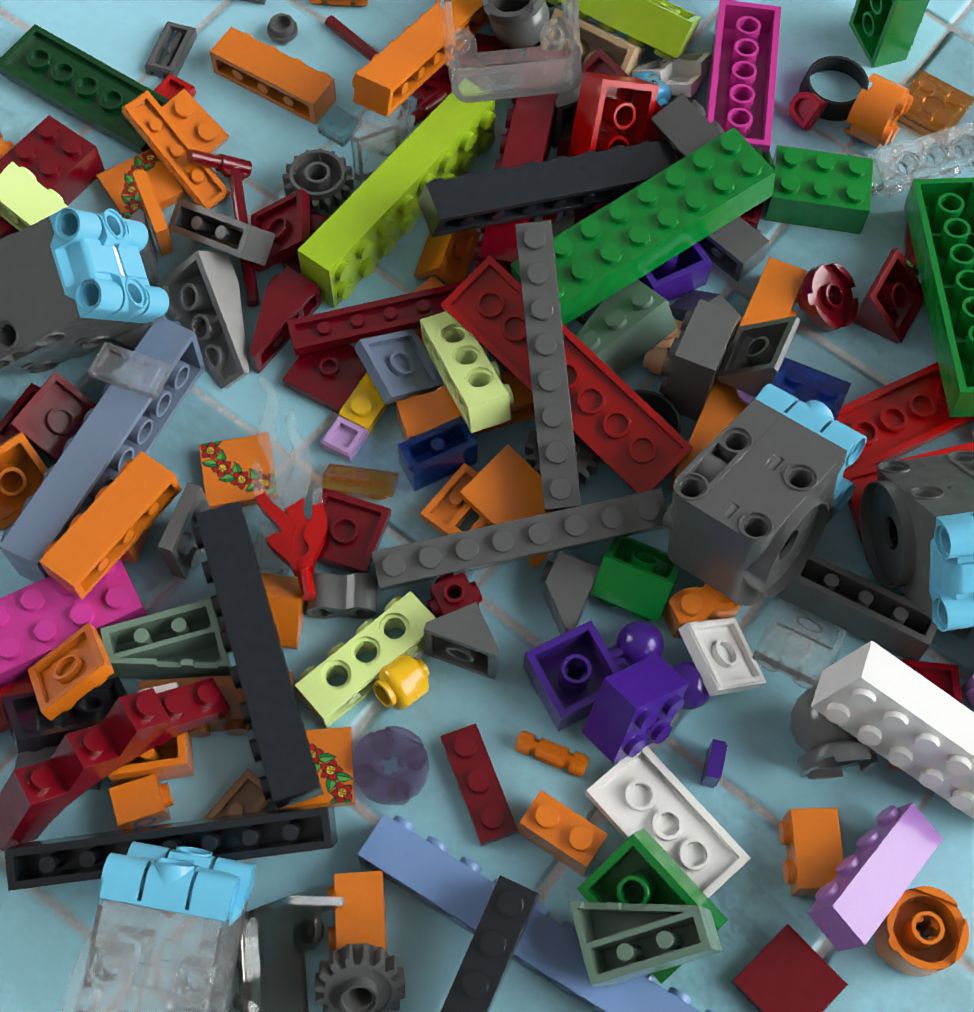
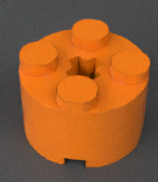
(877, 111)
(939, 920)

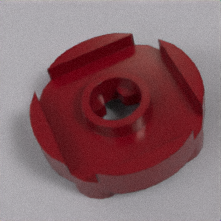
(827, 309)

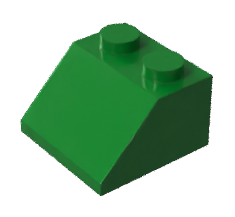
(635, 578)

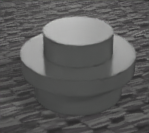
(282, 28)

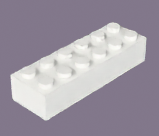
(902, 720)

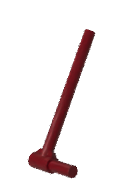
(426, 101)
(236, 170)

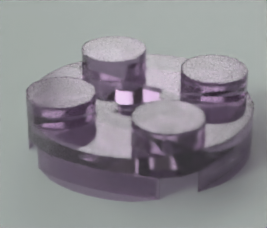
(400, 785)

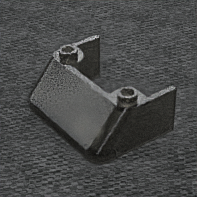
(272, 954)

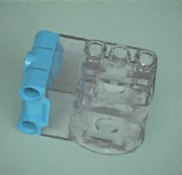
(163, 933)

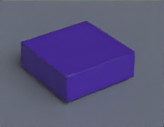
(714, 763)

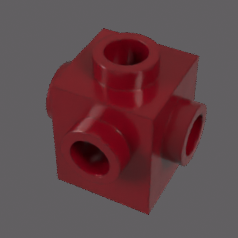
(447, 589)

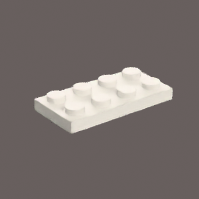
(648, 796)

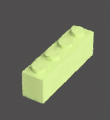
(24, 199)

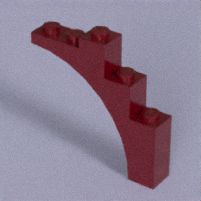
(85, 757)

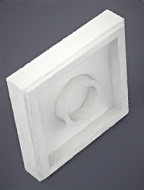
(722, 656)

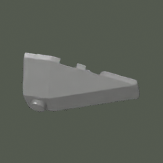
(208, 301)

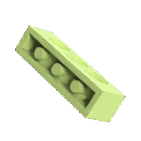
(467, 372)
(332, 702)

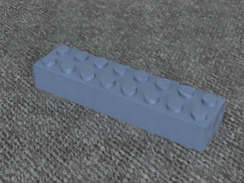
(109, 437)

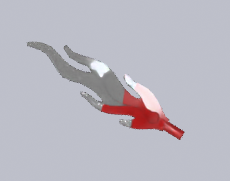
(284, 502)

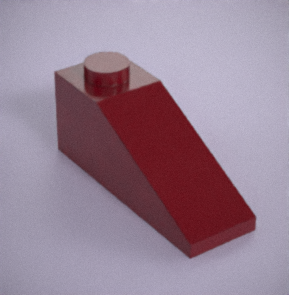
(285, 299)

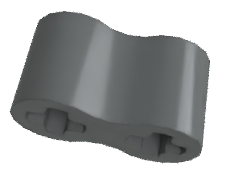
(344, 596)

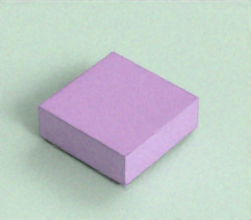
(344, 438)

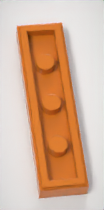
(172, 149)

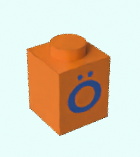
(141, 802)

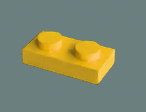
(364, 405)

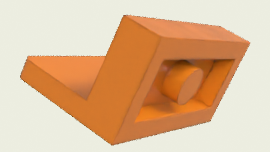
(447, 256)

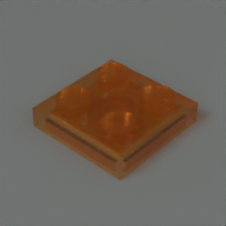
(934, 105)

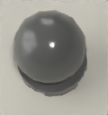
(516, 21)
(826, 744)

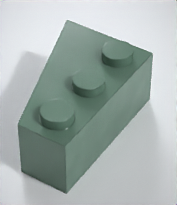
(627, 326)
(168, 644)
(641, 939)

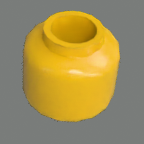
(401, 682)

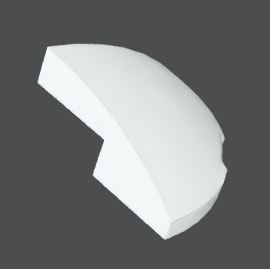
(680, 73)

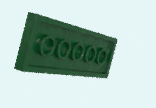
(76, 84)

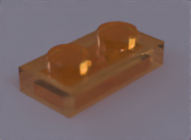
(349, 479)

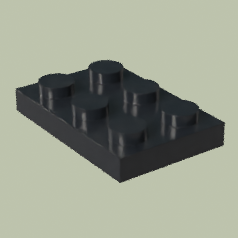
(34, 731)

